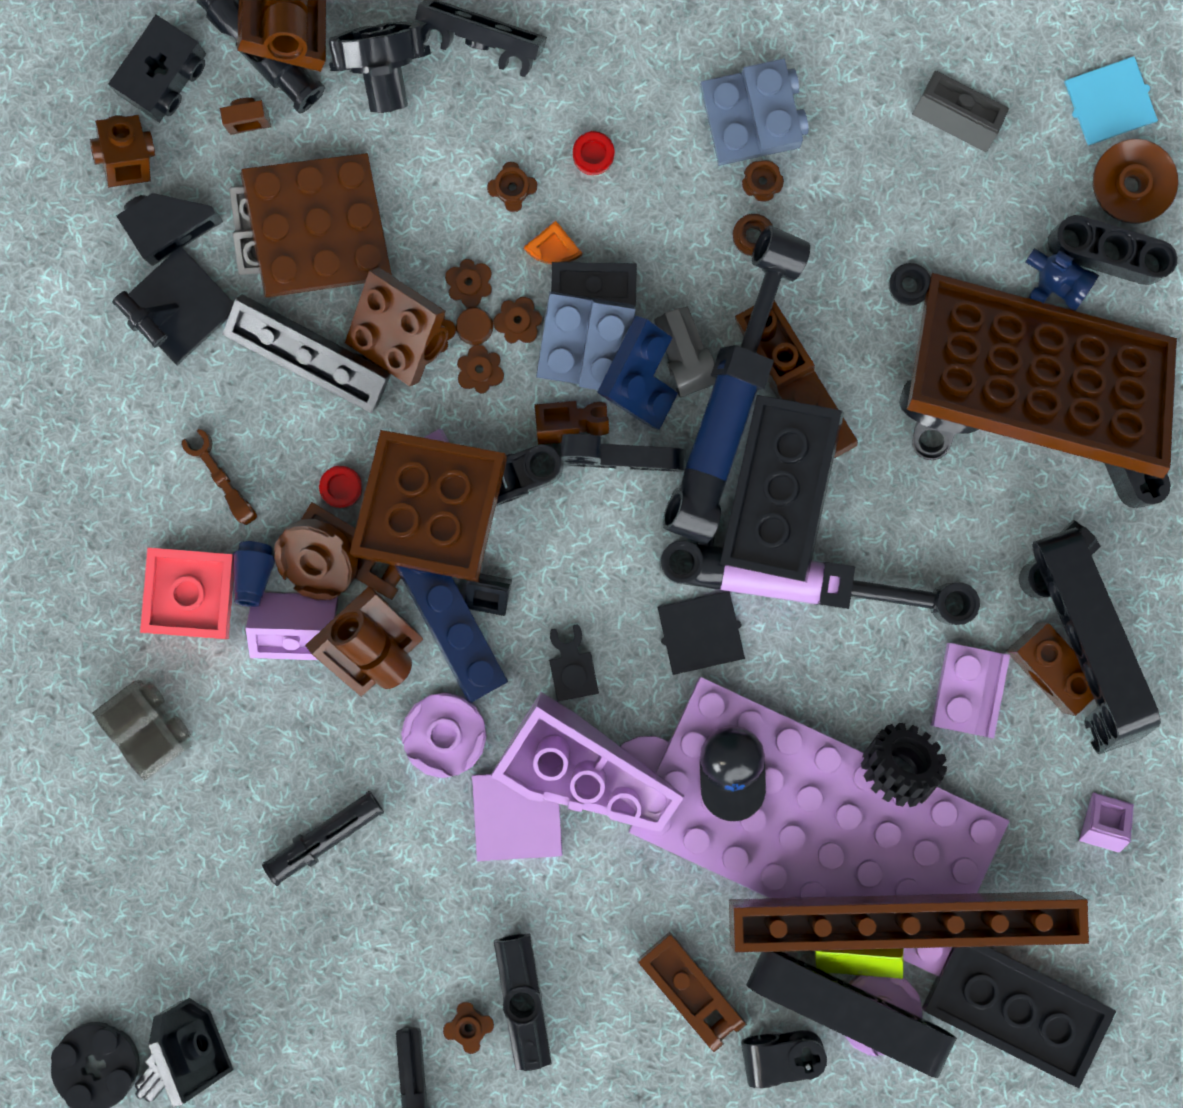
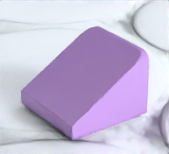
(1107, 823)

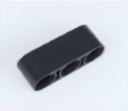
(1130, 245)

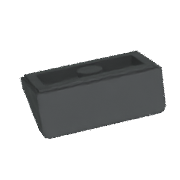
(961, 111)

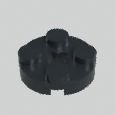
(105, 1044)

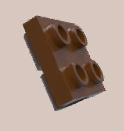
(284, 31)
(396, 327)
(367, 644)

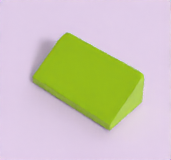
(862, 962)

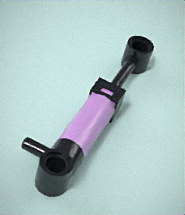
(826, 585)

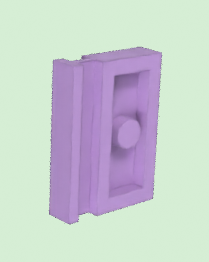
(970, 690)

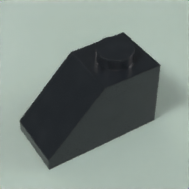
(164, 223)

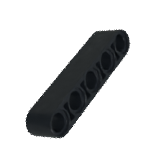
(852, 1012)

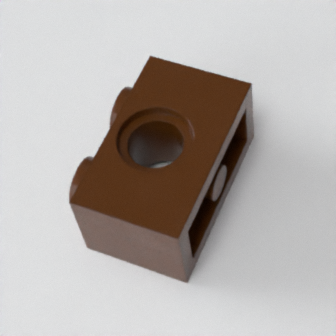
(1052, 667)

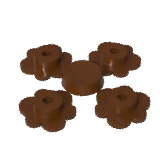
(476, 325)

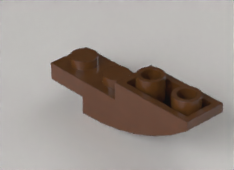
(793, 370)

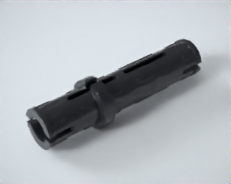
(282, 865)

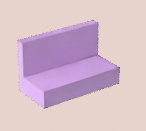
(286, 625)

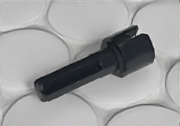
(411, 1068)

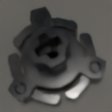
(379, 55)

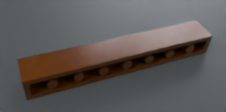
(908, 921)

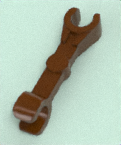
(237, 503)

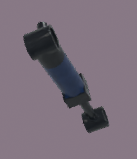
(738, 374)

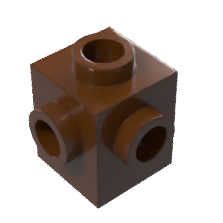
(123, 150)

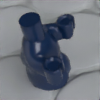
(1060, 276)

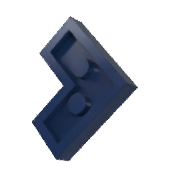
(631, 376)

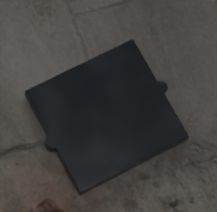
(701, 632)

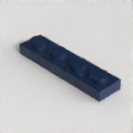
(454, 631)

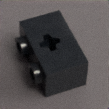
(160, 47)

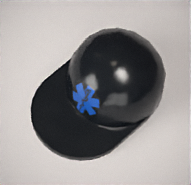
(732, 773)

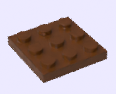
(315, 224)
(429, 505)

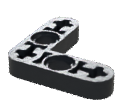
(587, 451)

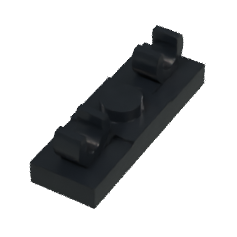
(480, 32)

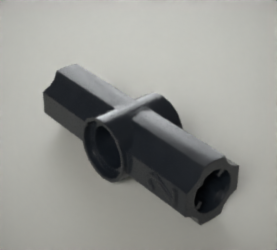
(527, 1027)

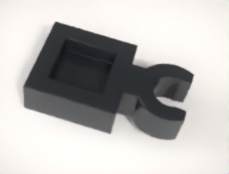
(573, 672)

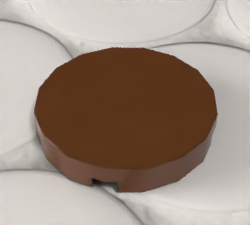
(315, 559)

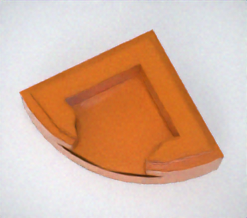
(553, 246)

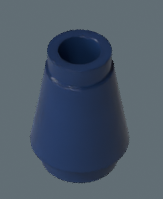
(251, 572)

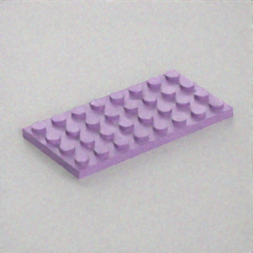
(819, 819)

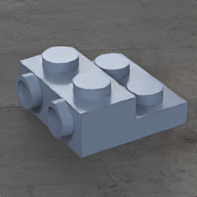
(754, 112)
(581, 338)

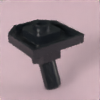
(184, 1054)

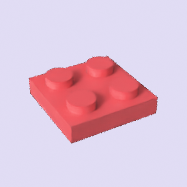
(187, 593)

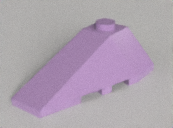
(575, 765)

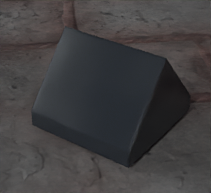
(488, 594)

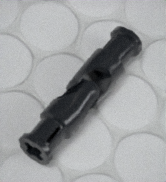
(281, 75)

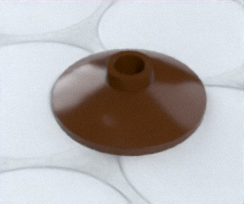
(1149, 167)

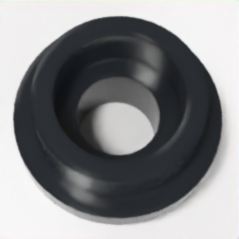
(913, 271)

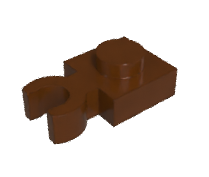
(565, 418)

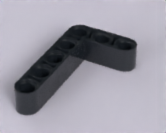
(1107, 660)

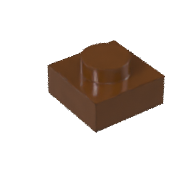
(245, 116)

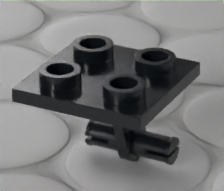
(175, 306)

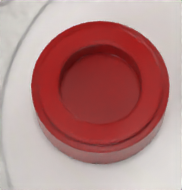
(593, 153)
(340, 487)

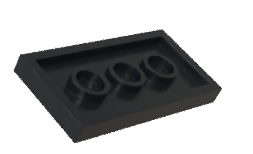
(782, 488)
(1020, 1011)

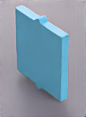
(1111, 101)

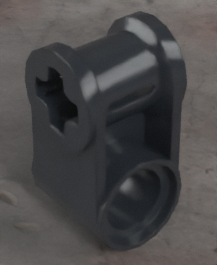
(520, 474)
(778, 1058)

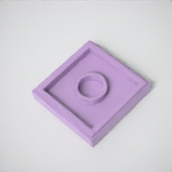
(511, 824)

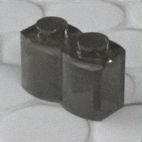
(143, 728)

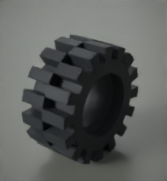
(916, 752)

